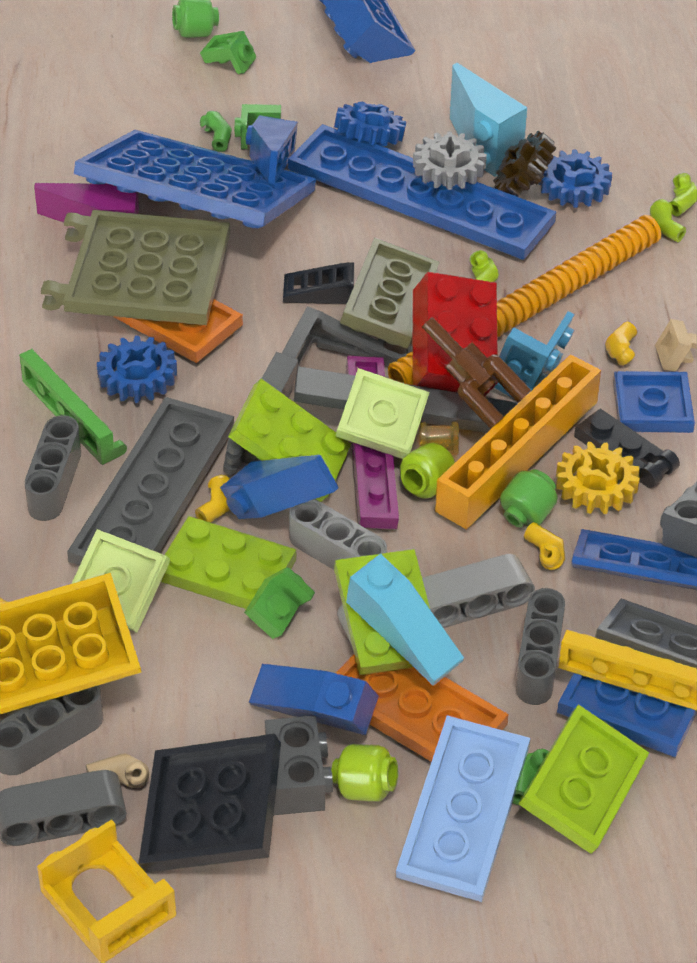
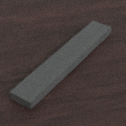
(441, 408)

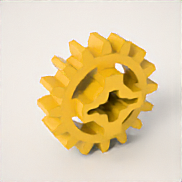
(597, 478)

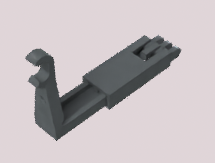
(281, 372)

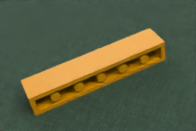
(517, 441)

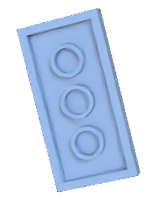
(463, 808)

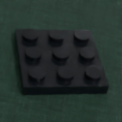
(211, 803)

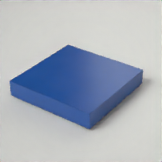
(654, 401)

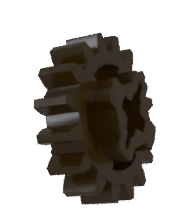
(524, 164)

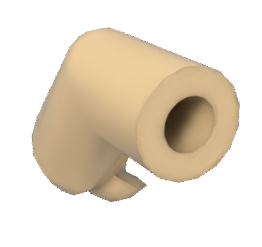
(129, 769)

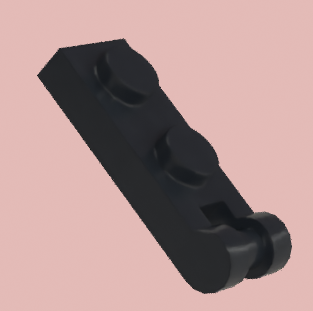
(652, 461)

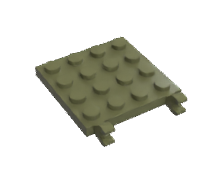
(141, 267)

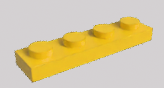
(629, 669)

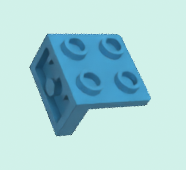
(533, 358)

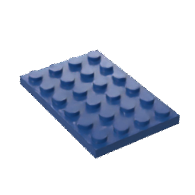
(193, 178)

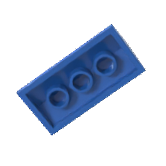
(634, 559)

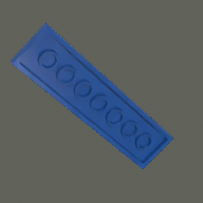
(390, 181)

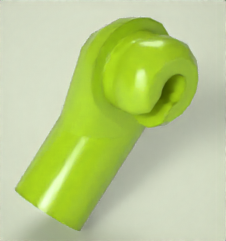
(685, 194)
(662, 214)
(483, 267)

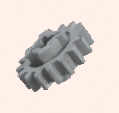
(449, 160)

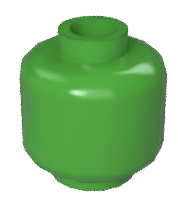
(194, 18)
(528, 498)

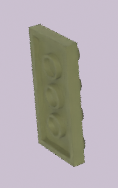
(384, 293)

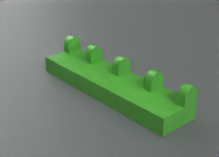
(63, 401)

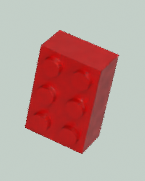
(465, 311)

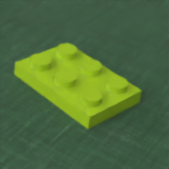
(279, 428)
(223, 562)
(370, 649)
(584, 779)

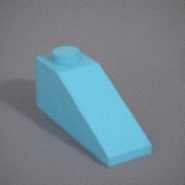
(402, 618)

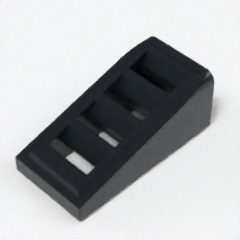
(327, 284)

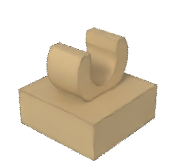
(675, 345)

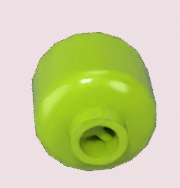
(423, 467)
(365, 772)

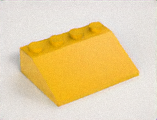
(63, 643)

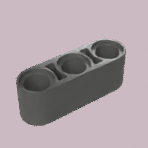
(53, 468)
(540, 646)
(47, 729)
(60, 807)

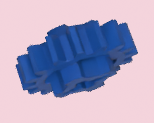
(370, 123)
(576, 179)
(137, 369)

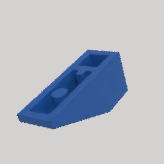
(271, 145)
(277, 485)
(310, 692)

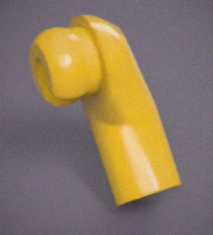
(619, 341)
(217, 505)
(551, 546)

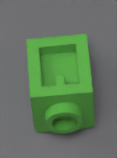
(229, 47)
(249, 114)
(278, 601)

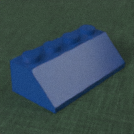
(369, 29)

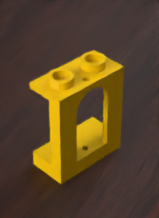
(145, 912)

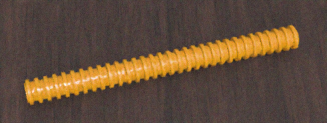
(559, 281)

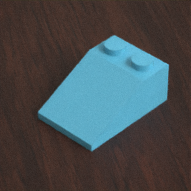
(486, 115)

